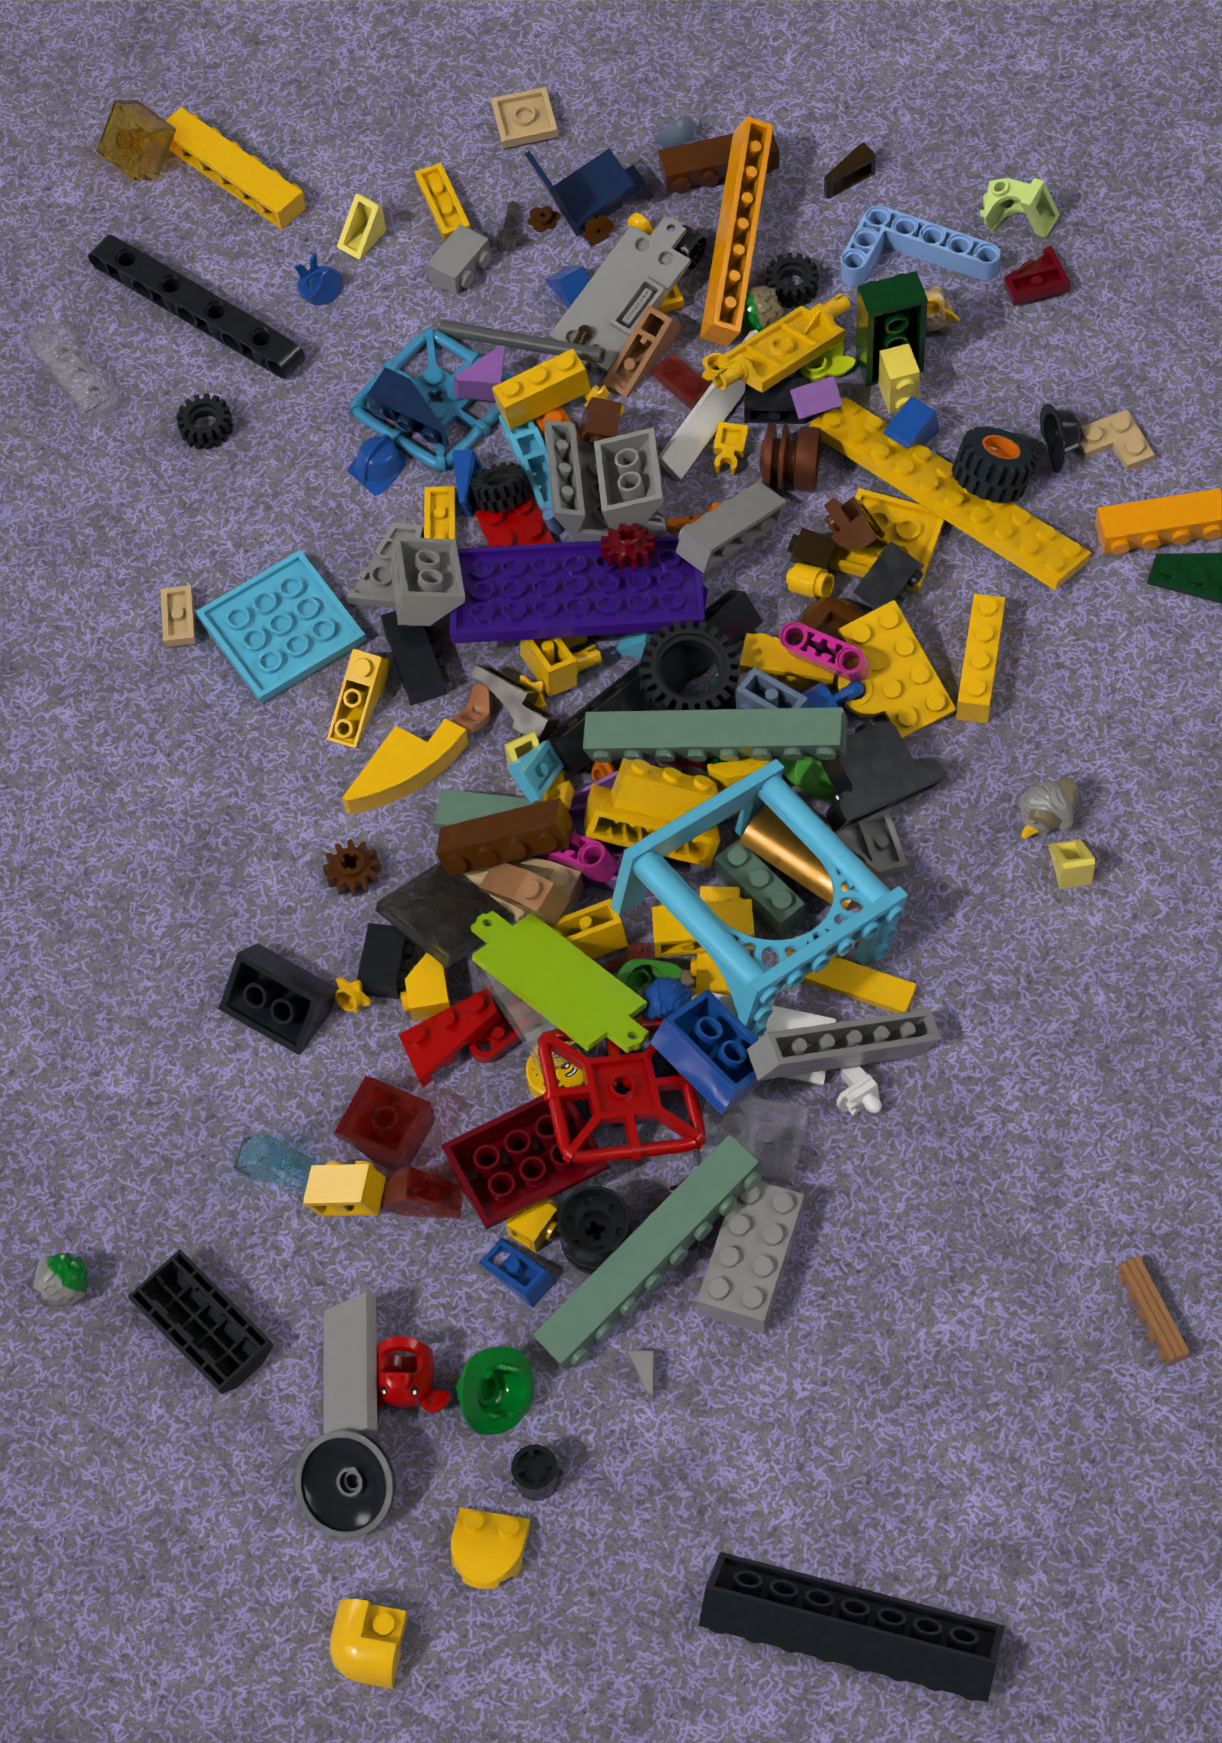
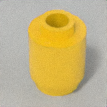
(809, 581)

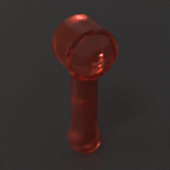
(635, 951)

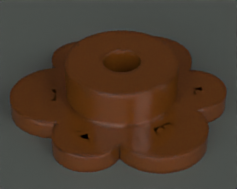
(543, 218)
(597, 229)

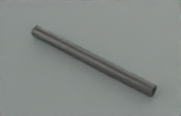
(521, 341)

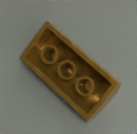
(783, 849)

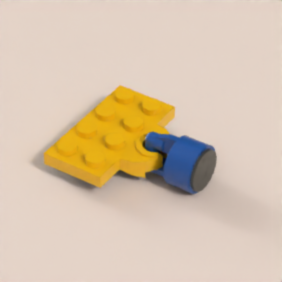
(899, 677)

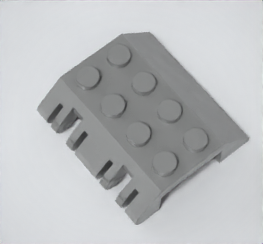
(576, 485)

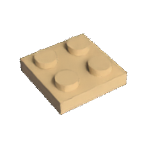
(524, 117)

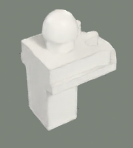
(861, 1092)

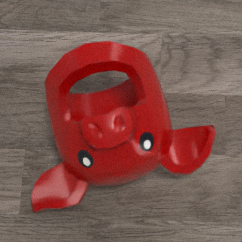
(408, 1380)

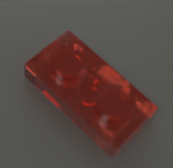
(680, 380)

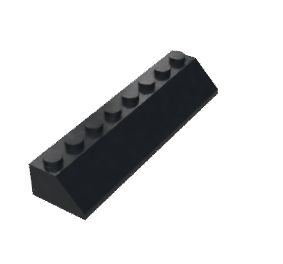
(852, 1626)

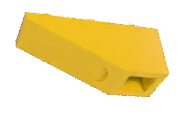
(358, 697)

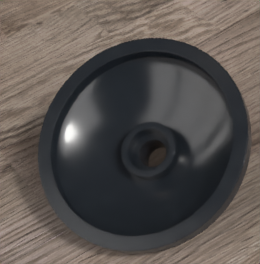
(326, 1485)

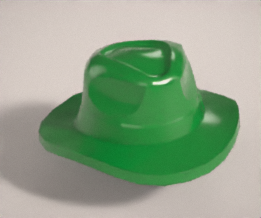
(495, 1390)

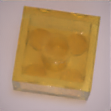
(136, 140)

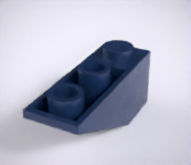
(400, 401)

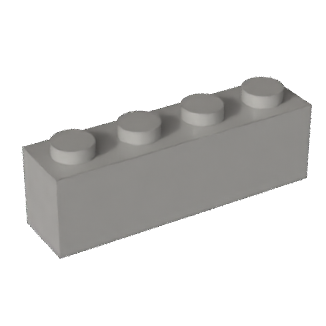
(730, 526)

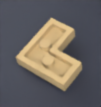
(1122, 435)

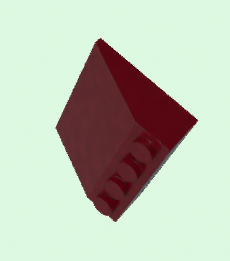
(517, 1161)

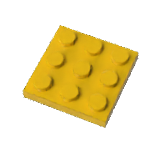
(904, 523)

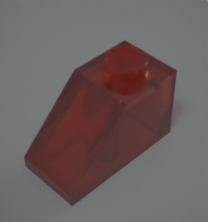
(421, 1194)

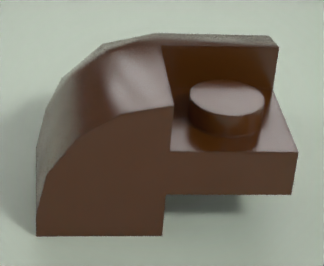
(854, 527)
(828, 616)

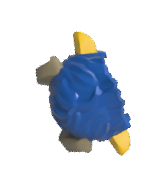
(666, 995)

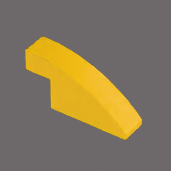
(404, 766)

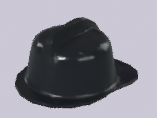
(1060, 433)

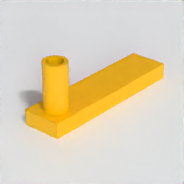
(863, 984)

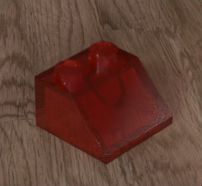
(388, 1125)

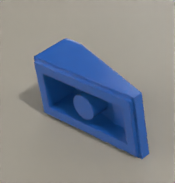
(466, 466)
(519, 1273)

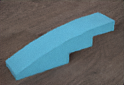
(532, 456)

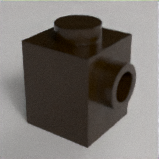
(811, 548)

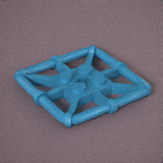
(431, 382)

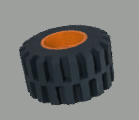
(994, 464)

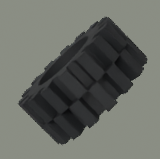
(793, 266)
(200, 408)
(500, 487)

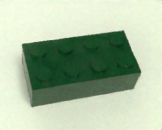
(889, 316)

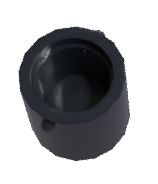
(535, 1472)

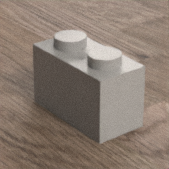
(459, 260)

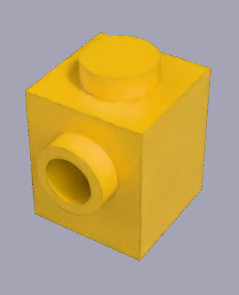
(534, 1225)

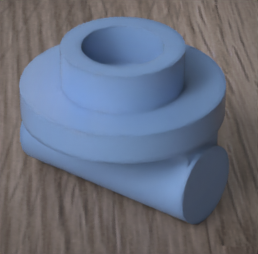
(554, 526)

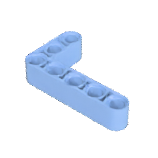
(918, 238)

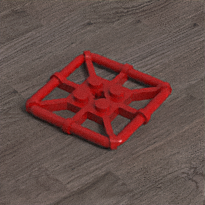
(610, 1107)

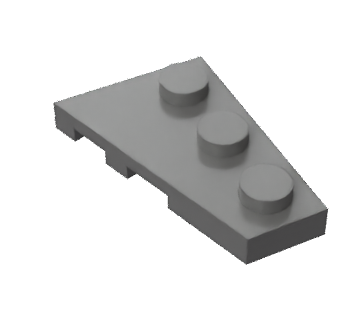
(375, 581)

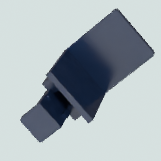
(592, 189)

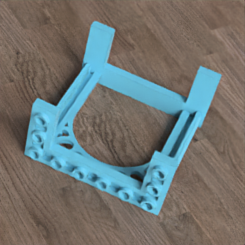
(747, 977)

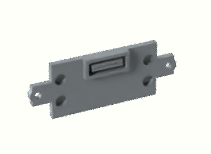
(632, 276)

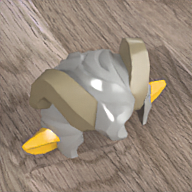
(1048, 806)

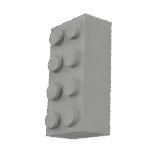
(751, 1257)

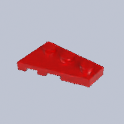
(444, 1034)

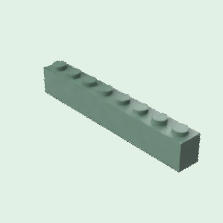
(716, 733)
(649, 1252)

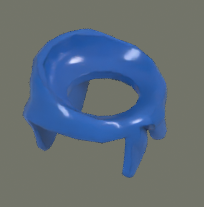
(322, 288)

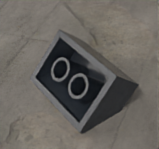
(277, 997)

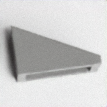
(644, 1366)

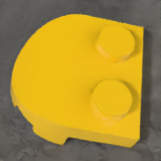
(488, 1547)

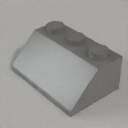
(629, 478)
(425, 579)

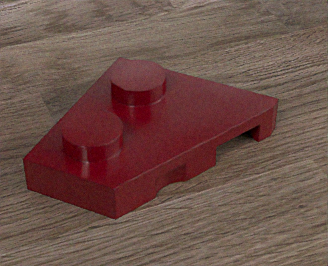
(1037, 279)

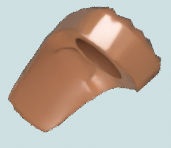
(477, 711)

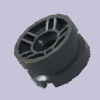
(692, 246)

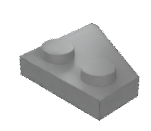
(876, 843)

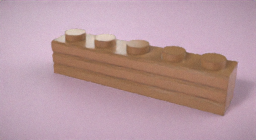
(1152, 1311)

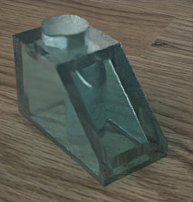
(273, 1162)

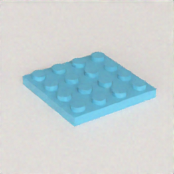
(281, 626)

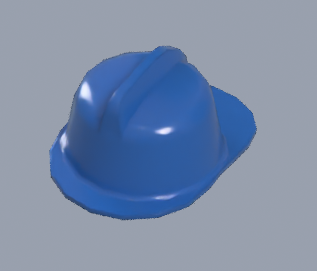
(377, 464)

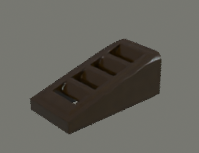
(850, 171)

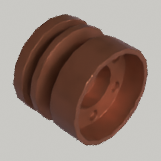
(791, 457)

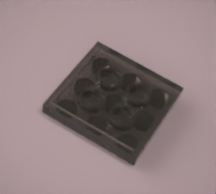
(439, 913)

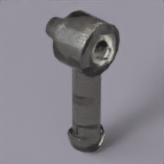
(507, 238)

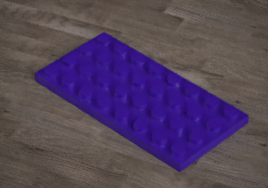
(571, 592)

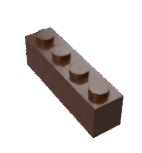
(702, 163)
(504, 837)

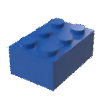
(709, 1050)

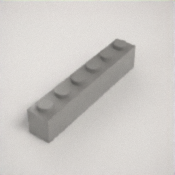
(843, 1044)

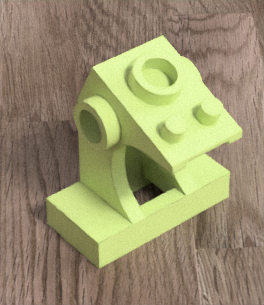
(1030, 199)

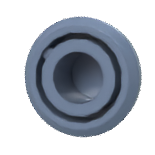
(676, 133)

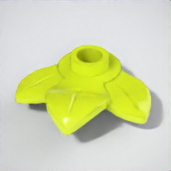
(829, 363)

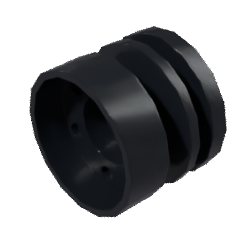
(587, 1212)

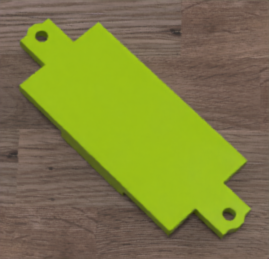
(559, 981)

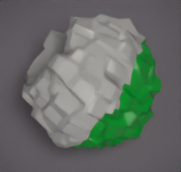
(61, 1279)

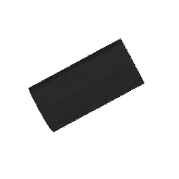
(202, 1322)

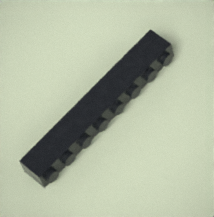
(730, 613)

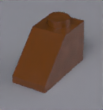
(600, 420)

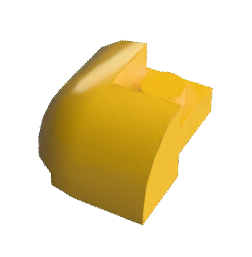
(367, 1642)

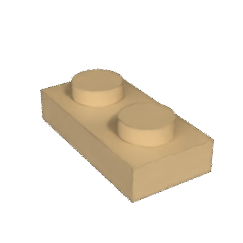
(178, 616)

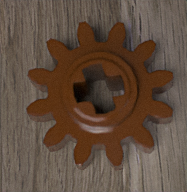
(364, 871)

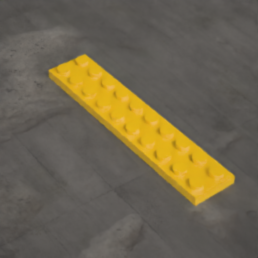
(931, 483)

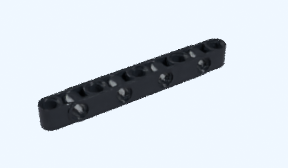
(197, 306)

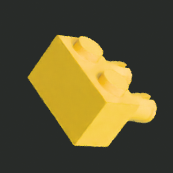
(553, 662)

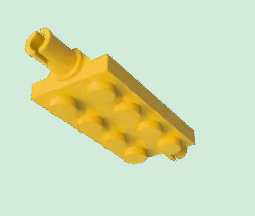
(783, 346)

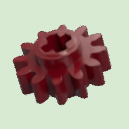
(628, 546)

